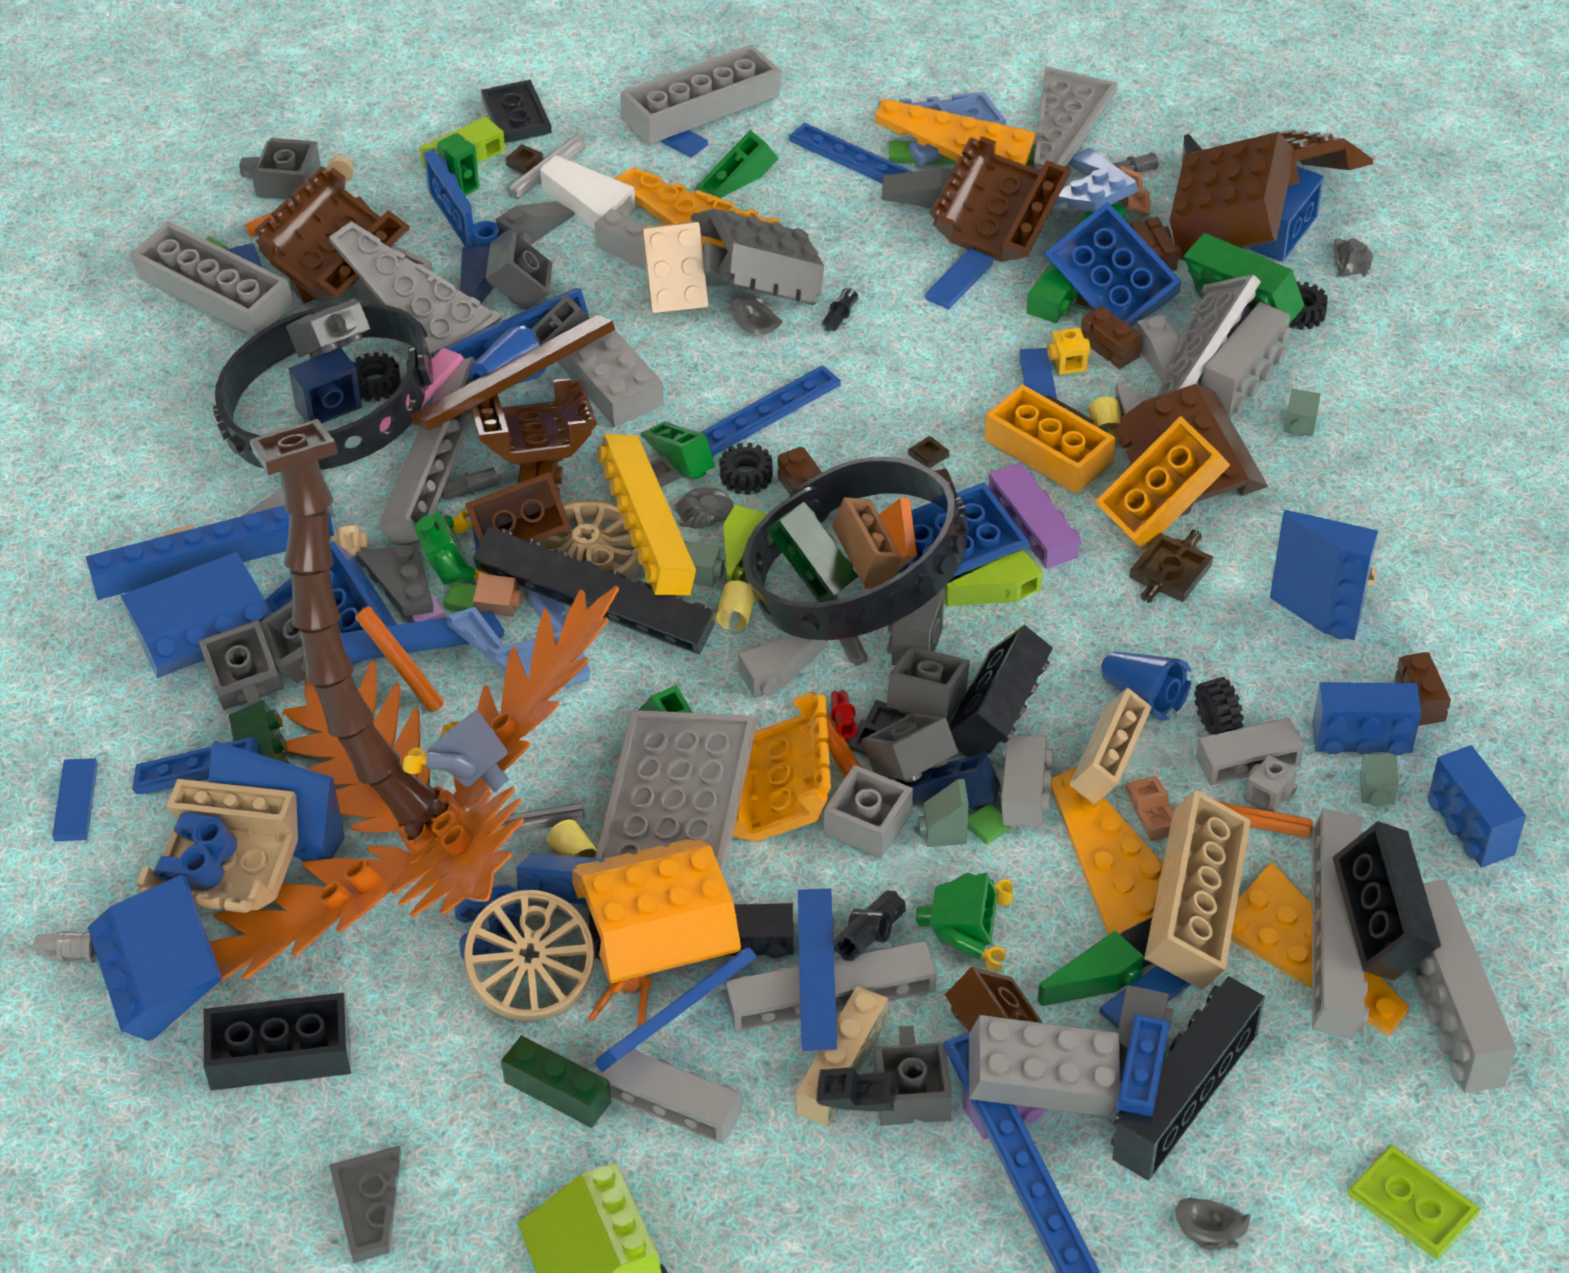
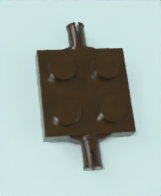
(1171, 567)

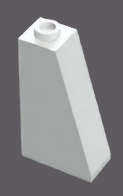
(585, 190)

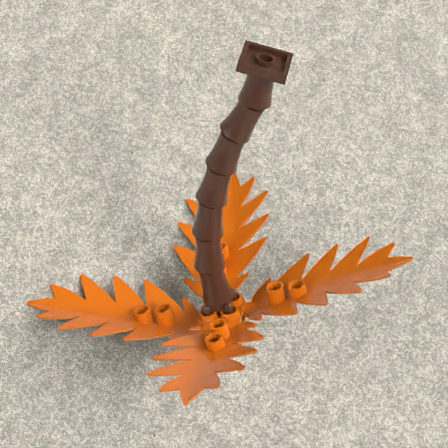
(445, 841)

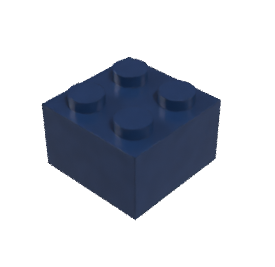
(325, 386)

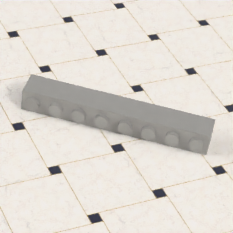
(427, 466)
(1336, 965)

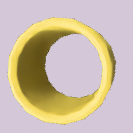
(1106, 411)
(736, 597)
(569, 839)

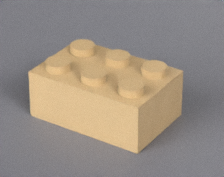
(674, 267)

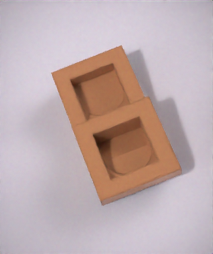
(1139, 201)
(1151, 806)

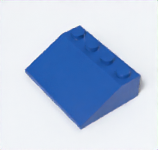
(1114, 267)
(990, 529)
(1323, 571)
(350, 589)
(192, 607)
(317, 803)
(154, 957)

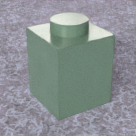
(1302, 412)
(707, 563)
(1379, 779)

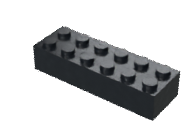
(1189, 1076)

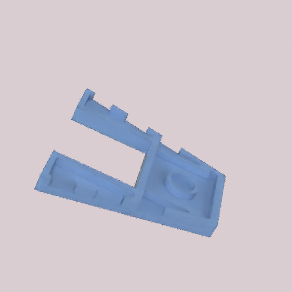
(968, 105)
(1103, 185)
(479, 634)

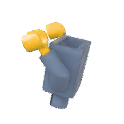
(466, 751)

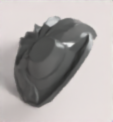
(1352, 257)
(755, 315)
(703, 506)
(1211, 1223)

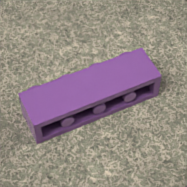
(1035, 515)

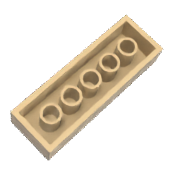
(1198, 890)

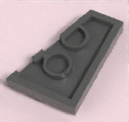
(401, 576)
(367, 1200)

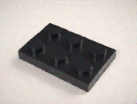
(516, 110)

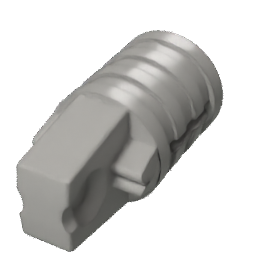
(66, 946)

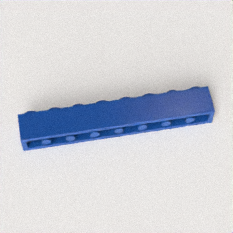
(159, 558)

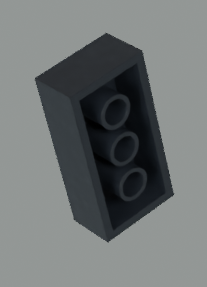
(1000, 692)
(1386, 901)
(276, 1041)

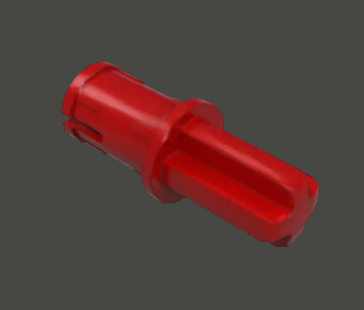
(843, 714)

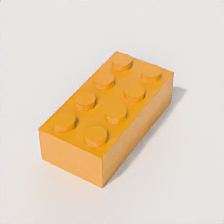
(1049, 438)
(1162, 483)

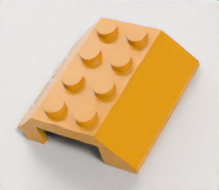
(786, 774)
(658, 908)

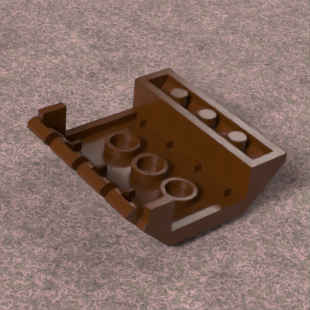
(1323, 151)
(996, 201)
(300, 236)
(1209, 418)
(539, 429)

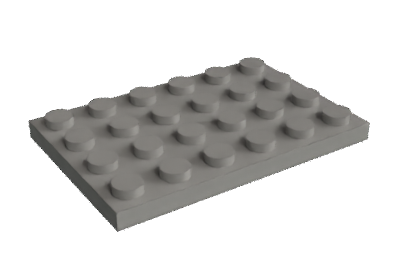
(678, 782)

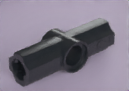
(869, 925)

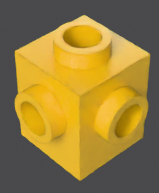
(1071, 345)

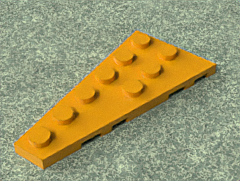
(952, 131)
(674, 204)
(1113, 858)
(1277, 927)

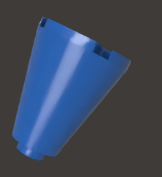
(506, 348)
(1153, 678)

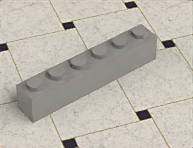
(775, 995)

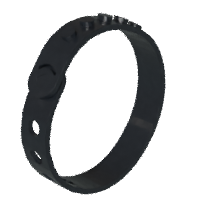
(275, 344)
(887, 601)

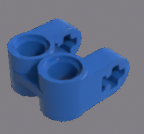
(202, 861)
(469, 910)

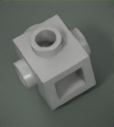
(1271, 784)

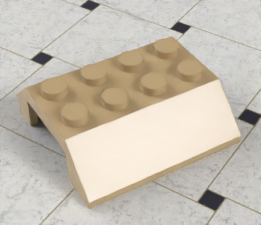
(265, 836)

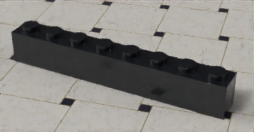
(561, 578)

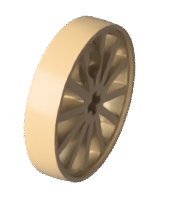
(592, 542)
(520, 946)

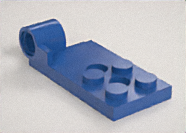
(454, 204)

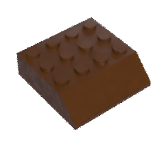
(1233, 192)

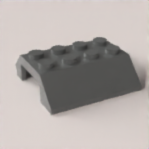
(765, 255)

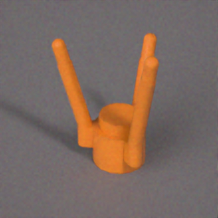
(629, 985)

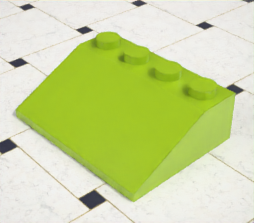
(590, 1228)

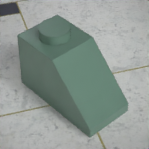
(946, 816)

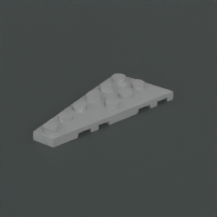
(1067, 113)
(413, 288)
(1209, 328)

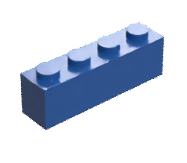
(551, 874)

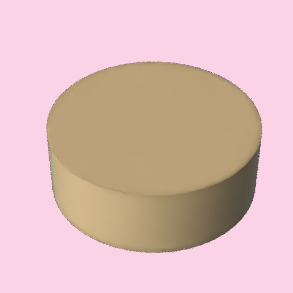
(342, 165)

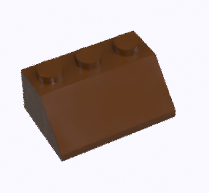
(525, 509)
(988, 995)

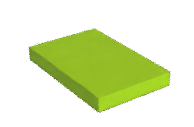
(1414, 1201)

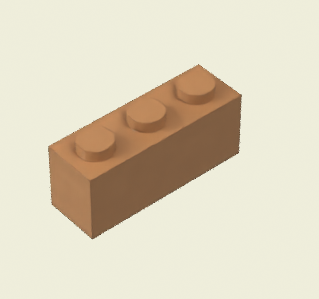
(866, 541)

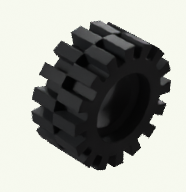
(1317, 307)
(377, 366)
(746, 457)
(1218, 706)

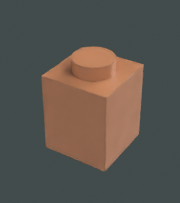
(497, 595)

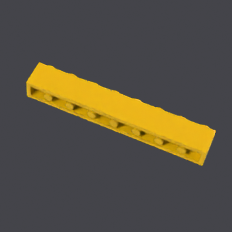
(646, 515)

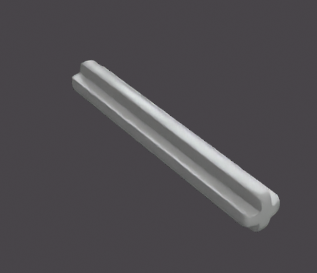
(532, 177)

